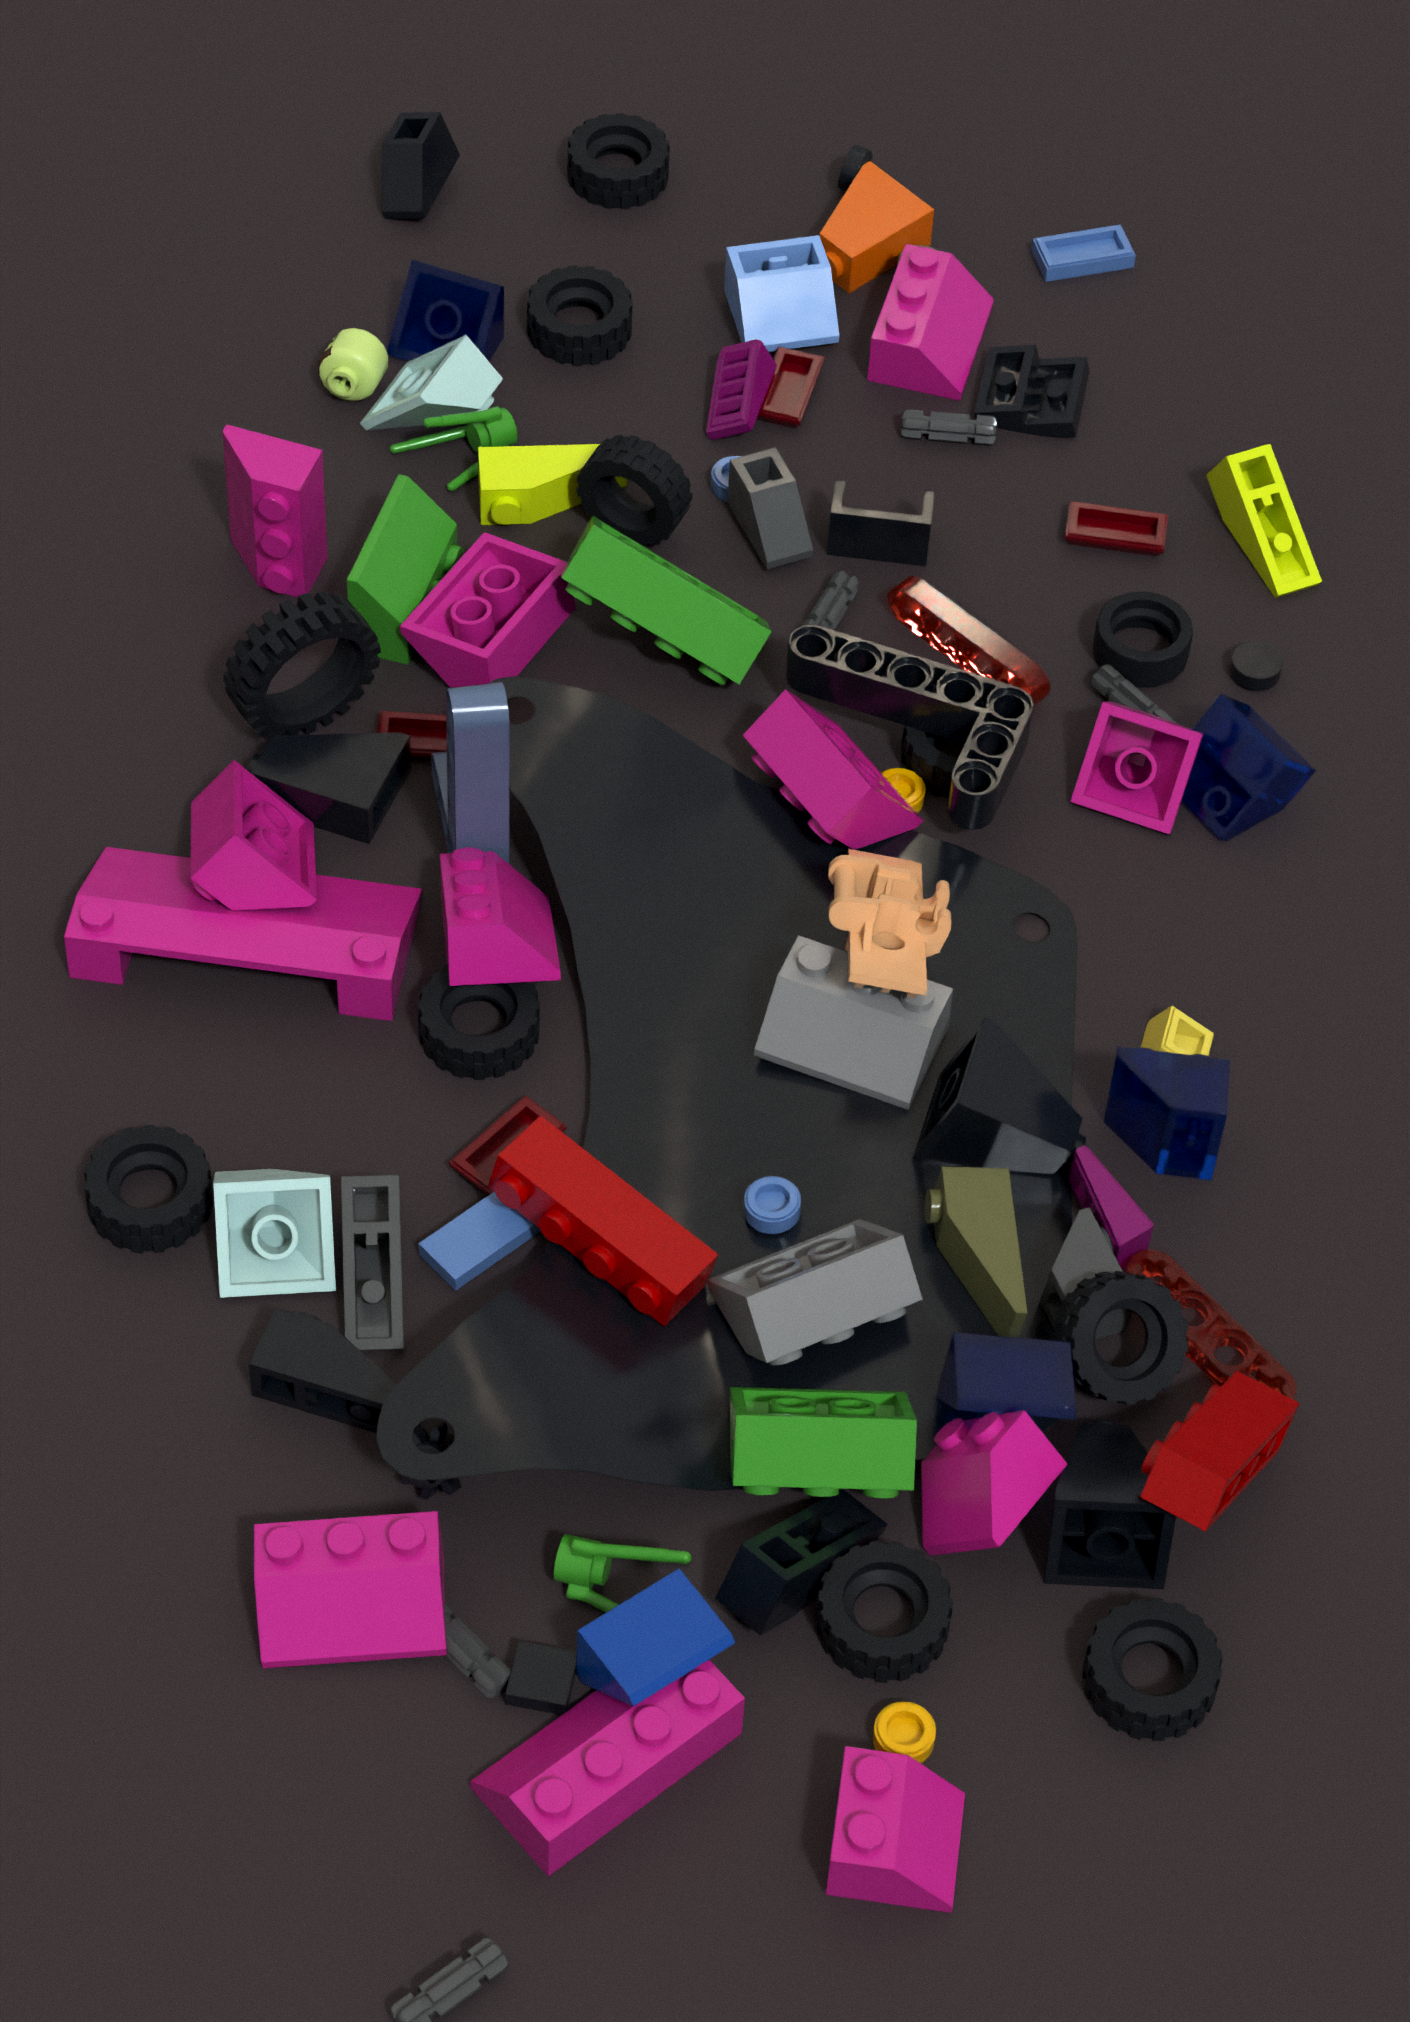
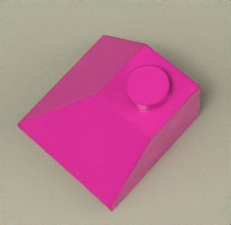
(1136, 766)

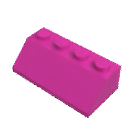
(607, 1763)

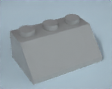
(850, 1033)
(817, 1291)

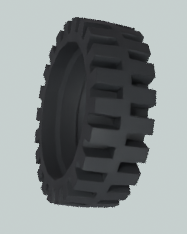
(283, 638)

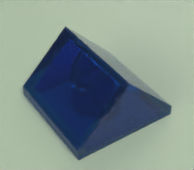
(443, 307)
(1008, 1376)

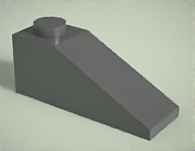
(372, 1262)

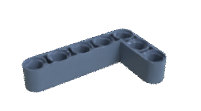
(475, 769)

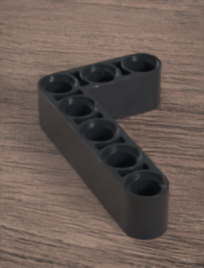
(926, 696)

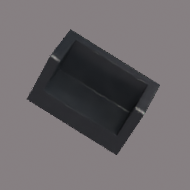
(879, 533)

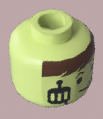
(355, 362)

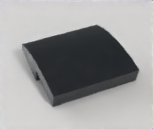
(1032, 392)

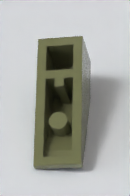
(980, 1240)

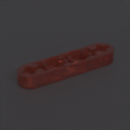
(929, 614)
(1216, 1331)

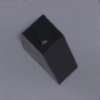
(337, 778)

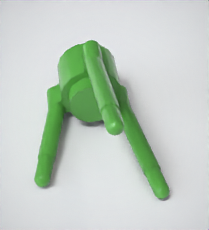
(484, 429)
(588, 1562)

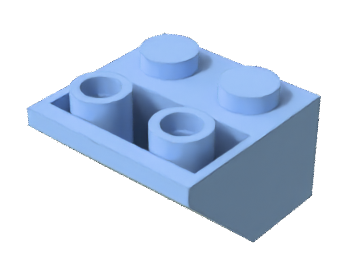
(782, 293)

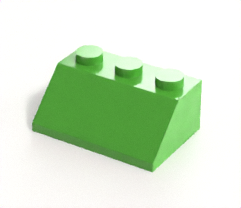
(401, 564)
(822, 1441)

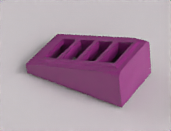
(739, 384)
(1111, 1206)

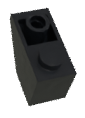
(415, 164)

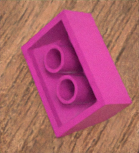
(929, 325)
(276, 509)
(490, 612)
(828, 775)
(250, 845)
(494, 922)
(350, 1589)

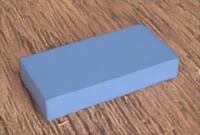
(1083, 253)
(476, 1240)

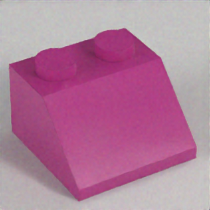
(983, 1480)
(895, 1832)

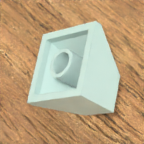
(436, 384)
(273, 1232)

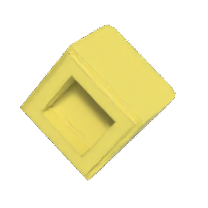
(1176, 1033)

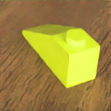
(530, 481)
(1263, 519)

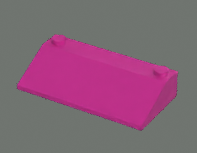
(150, 907)

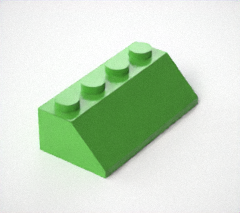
(665, 601)

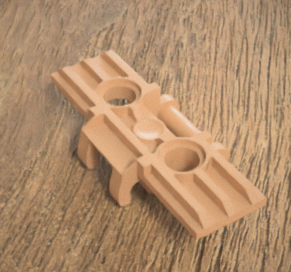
(887, 920)

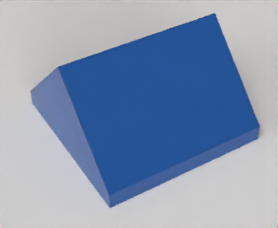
(649, 1640)

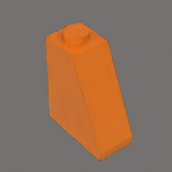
(873, 227)

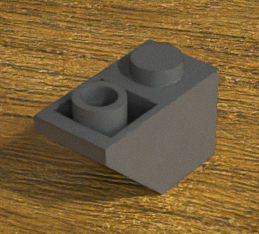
(769, 508)
(1083, 1254)

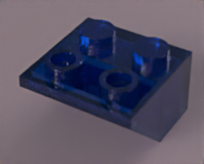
(1241, 769)
(1169, 1109)

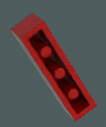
(602, 1221)
(1217, 1449)

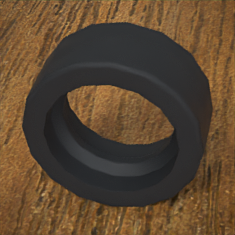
(1151, 612)

